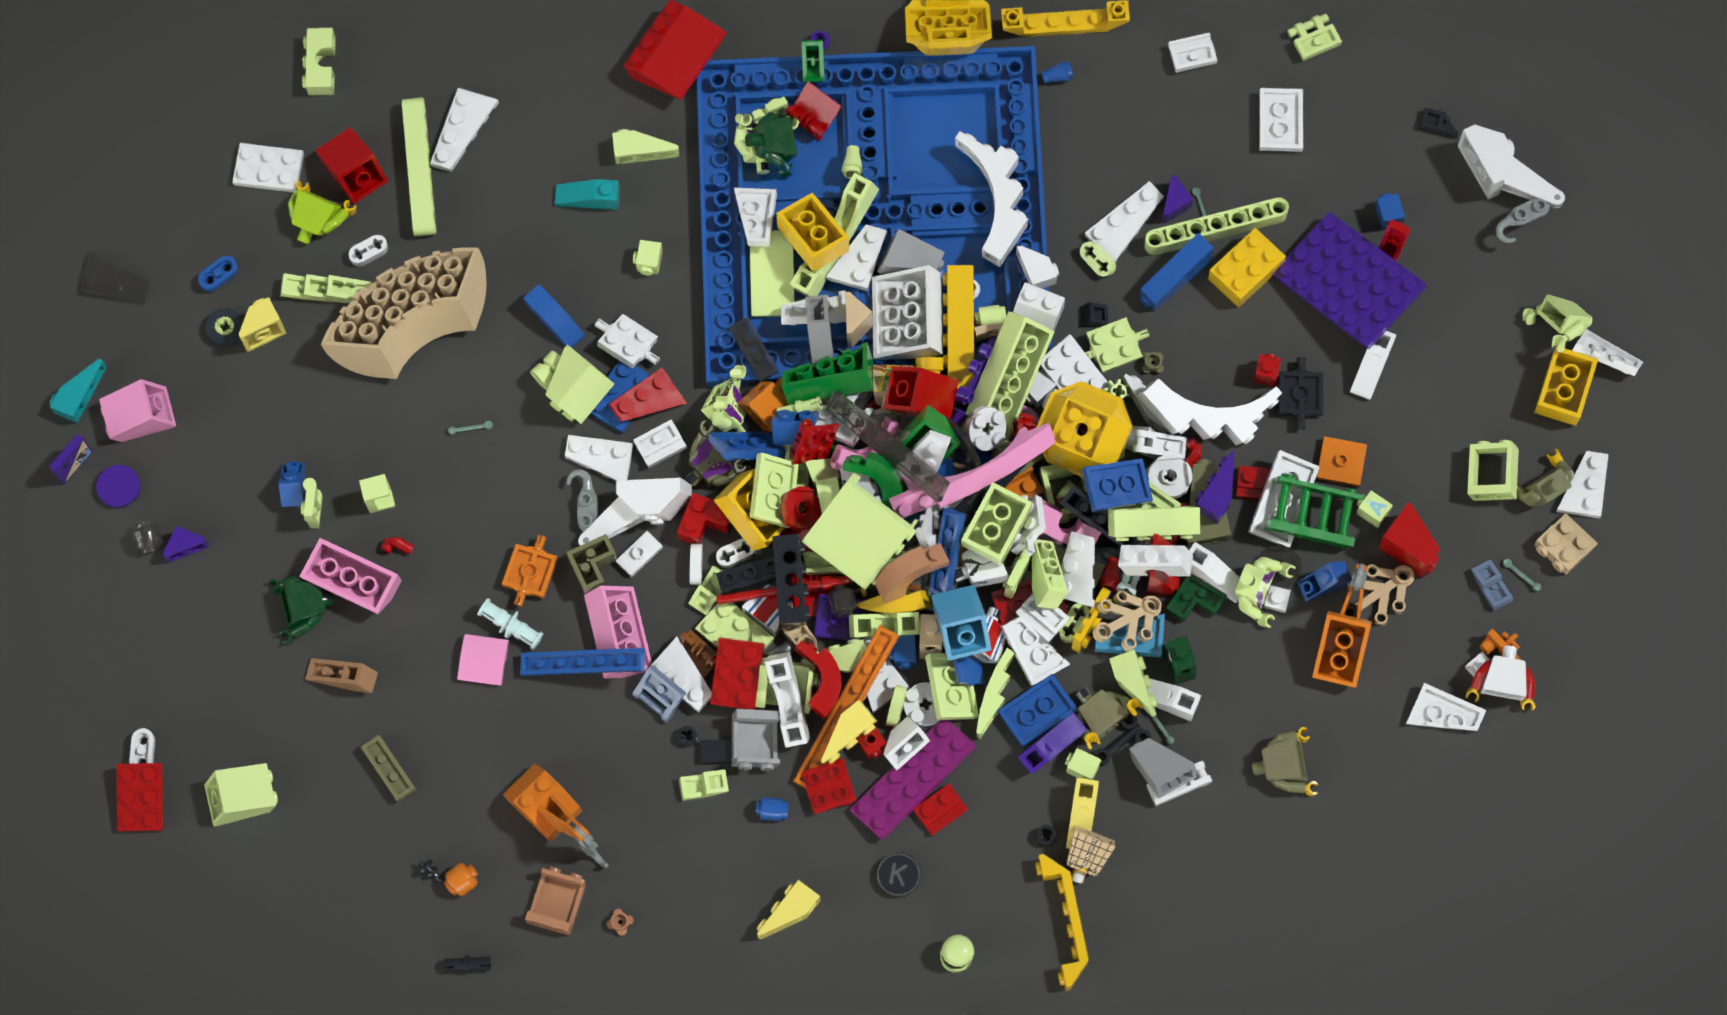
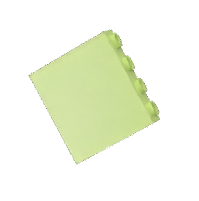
(858, 534)

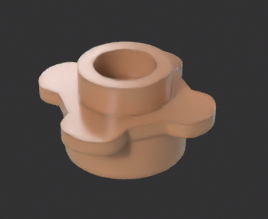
(626, 921)

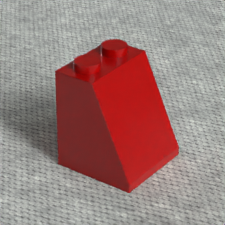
(352, 165)
(915, 388)
(1411, 542)

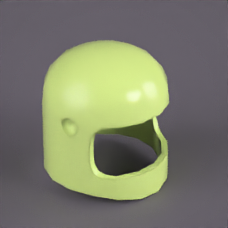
(957, 952)

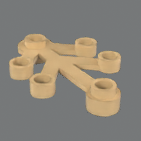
(1381, 590)
(1129, 617)

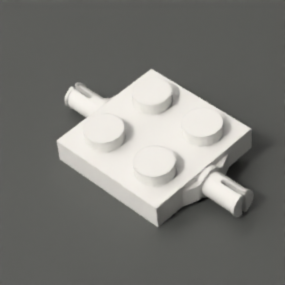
(627, 341)
(1031, 528)

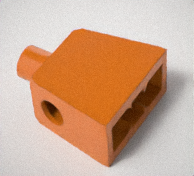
(763, 403)

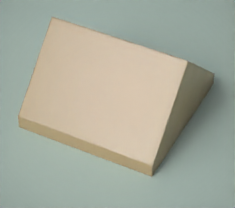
(858, 319)

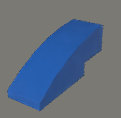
(553, 316)

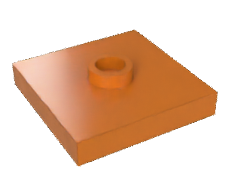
(1341, 461)

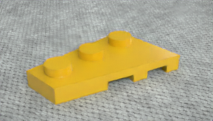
(1083, 639)

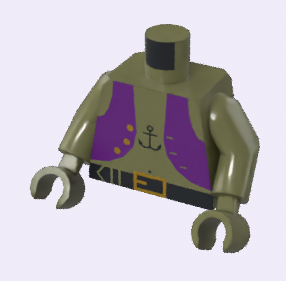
(709, 464)

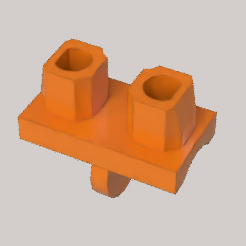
(1494, 641)

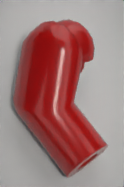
(1194, 451)
(396, 542)

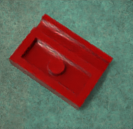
(1251, 482)
(940, 809)

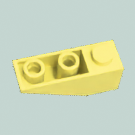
(850, 725)
(1083, 806)
(794, 908)

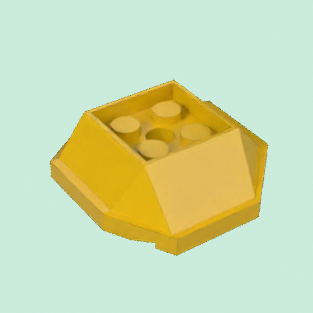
(948, 25)
(1106, 423)

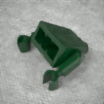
(774, 141)
(301, 604)

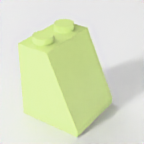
(576, 386)
(240, 793)

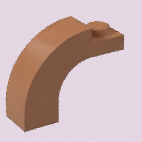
(906, 568)

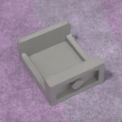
(755, 739)

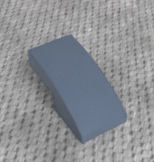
(1491, 585)

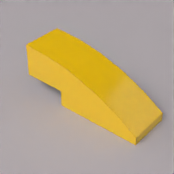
(909, 603)

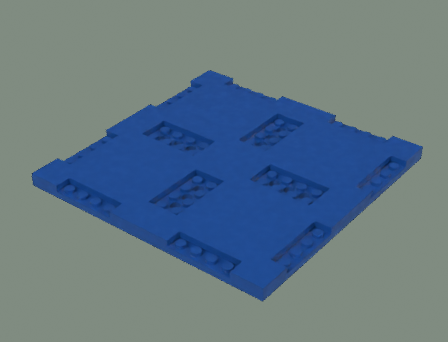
(917, 115)

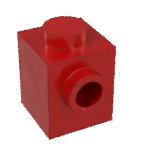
(1267, 370)
(872, 744)

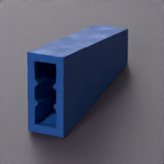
(1177, 272)

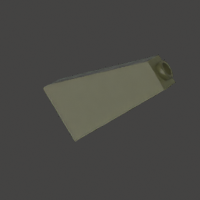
(1209, 530)

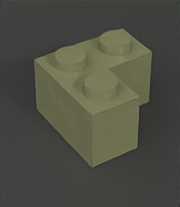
(588, 559)

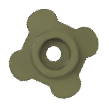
(1157, 358)

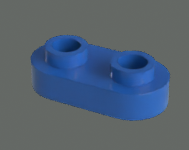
(217, 273)

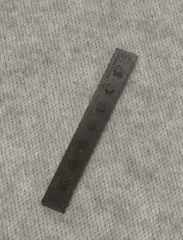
(887, 446)

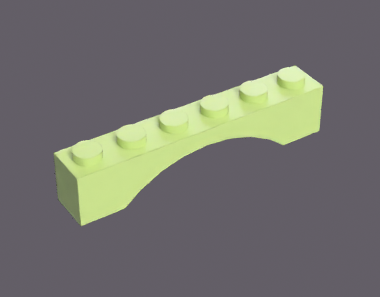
(853, 206)

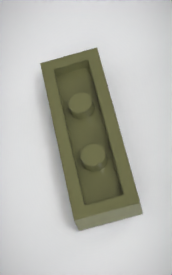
(388, 768)

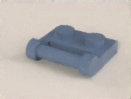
(662, 689)

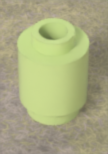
(990, 315)

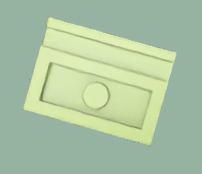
(1019, 567)

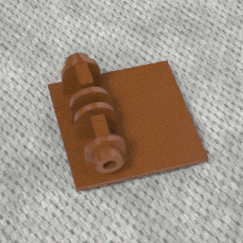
(700, 653)

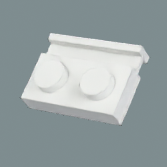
(1192, 52)
(660, 443)
(1043, 620)

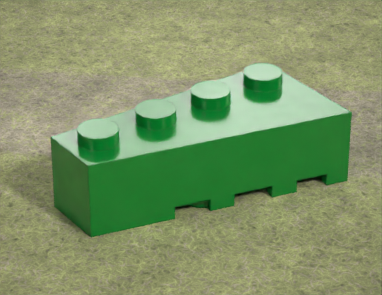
(844, 373)

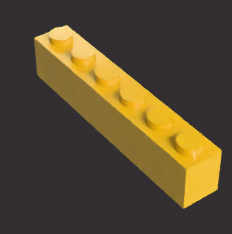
(959, 322)

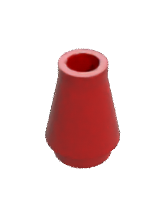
(1111, 575)

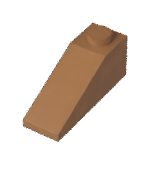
(342, 675)

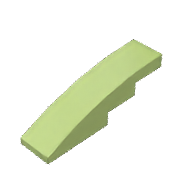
(321, 288)
(992, 699)

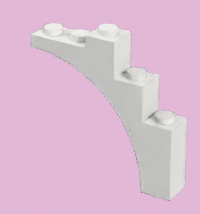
(1006, 193)
(1177, 413)

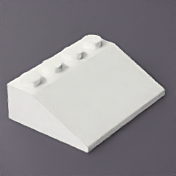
(907, 314)

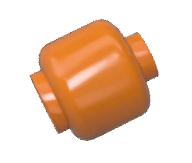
(461, 879)

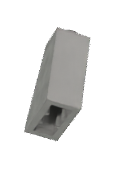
(908, 253)
(819, 327)
(1161, 766)

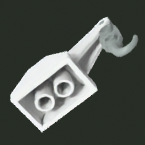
(1496, 169)
(637, 502)

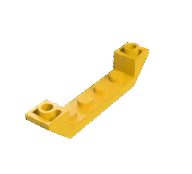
(1065, 22)
(1051, 870)

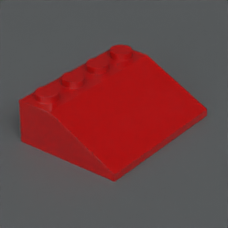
(674, 50)

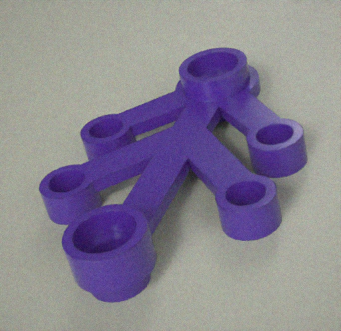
(965, 394)

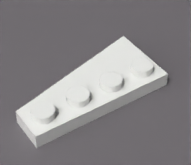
(1125, 221)

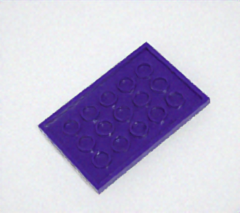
(1349, 280)

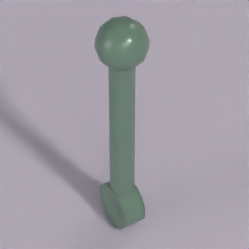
(1196, 192)
(487, 425)
(1507, 563)
(1169, 740)

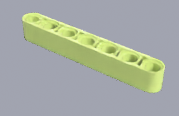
(418, 167)
(1224, 219)

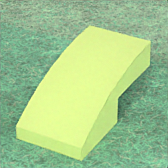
(705, 595)
(703, 785)

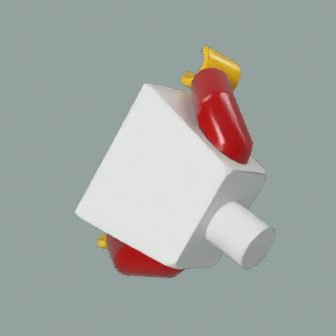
(1505, 678)

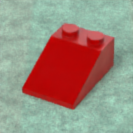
(1158, 581)

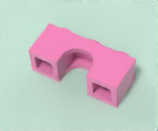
(1062, 535)

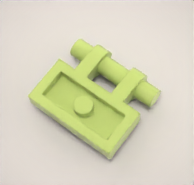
(1316, 42)

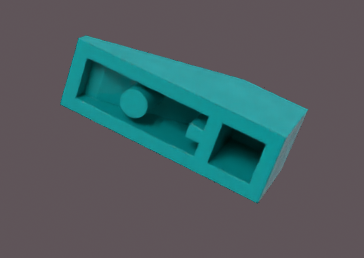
(589, 194)
(75, 394)

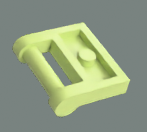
(312, 505)

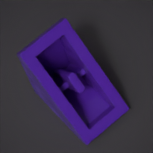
(1177, 200)
(183, 544)

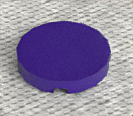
(118, 486)

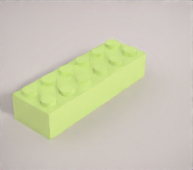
(1011, 368)

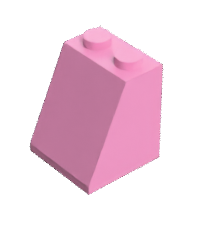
(137, 411)

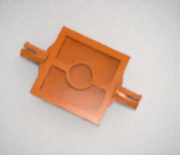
(529, 571)

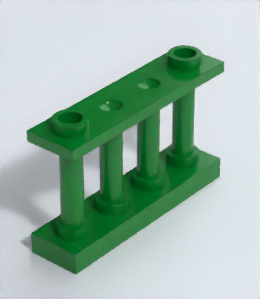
(1299, 528)

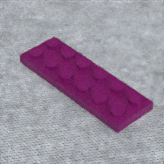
(908, 786)

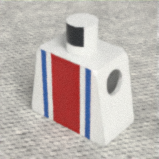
(765, 612)
(996, 637)

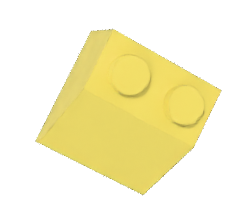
(260, 325)

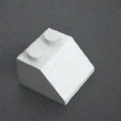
(1039, 305)

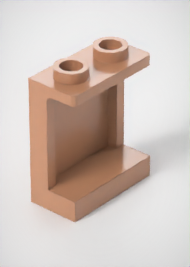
(556, 901)

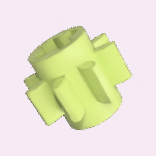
(1119, 388)

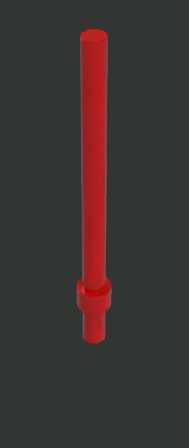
(825, 583)

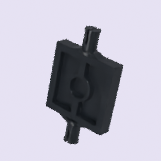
(1301, 393)

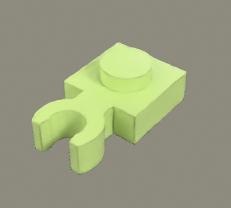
(775, 105)

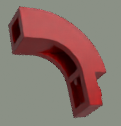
(1394, 239)
(830, 678)

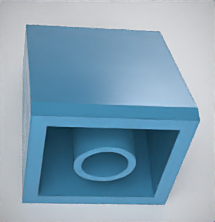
(961, 622)

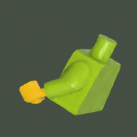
(315, 213)

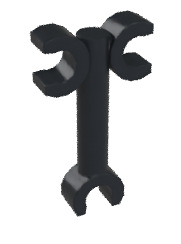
(1133, 730)

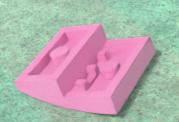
(483, 659)

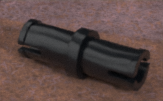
(467, 964)

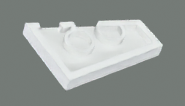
(1078, 569)

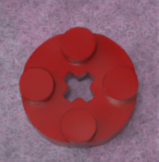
(790, 508)

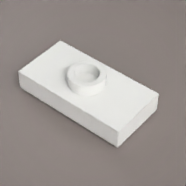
(639, 554)

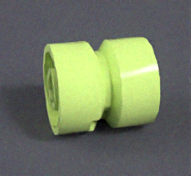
(544, 372)

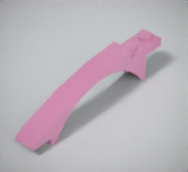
(1022, 450)

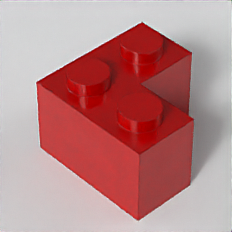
(699, 515)

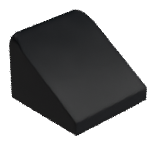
(1094, 315)

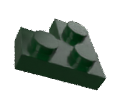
(1194, 592)

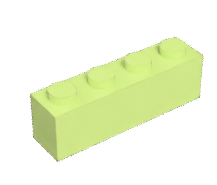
(1156, 520)

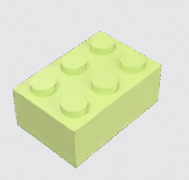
(996, 524)

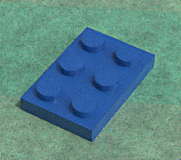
(624, 380)
(745, 445)
(1117, 485)
(1037, 710)

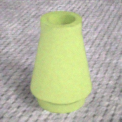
(852, 162)

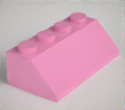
(350, 576)
(616, 622)

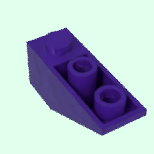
(1218, 495)
(1052, 743)

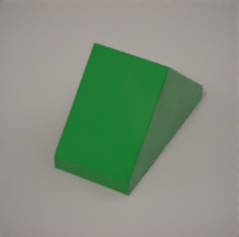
(812, 60)

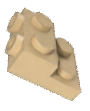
(1565, 544)

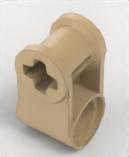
(795, 634)

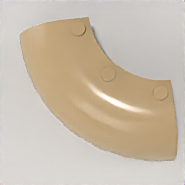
(408, 311)

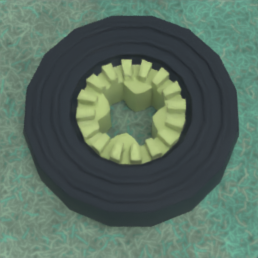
(218, 319)

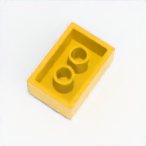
(812, 232)
(1246, 267)
(1566, 386)
(736, 504)

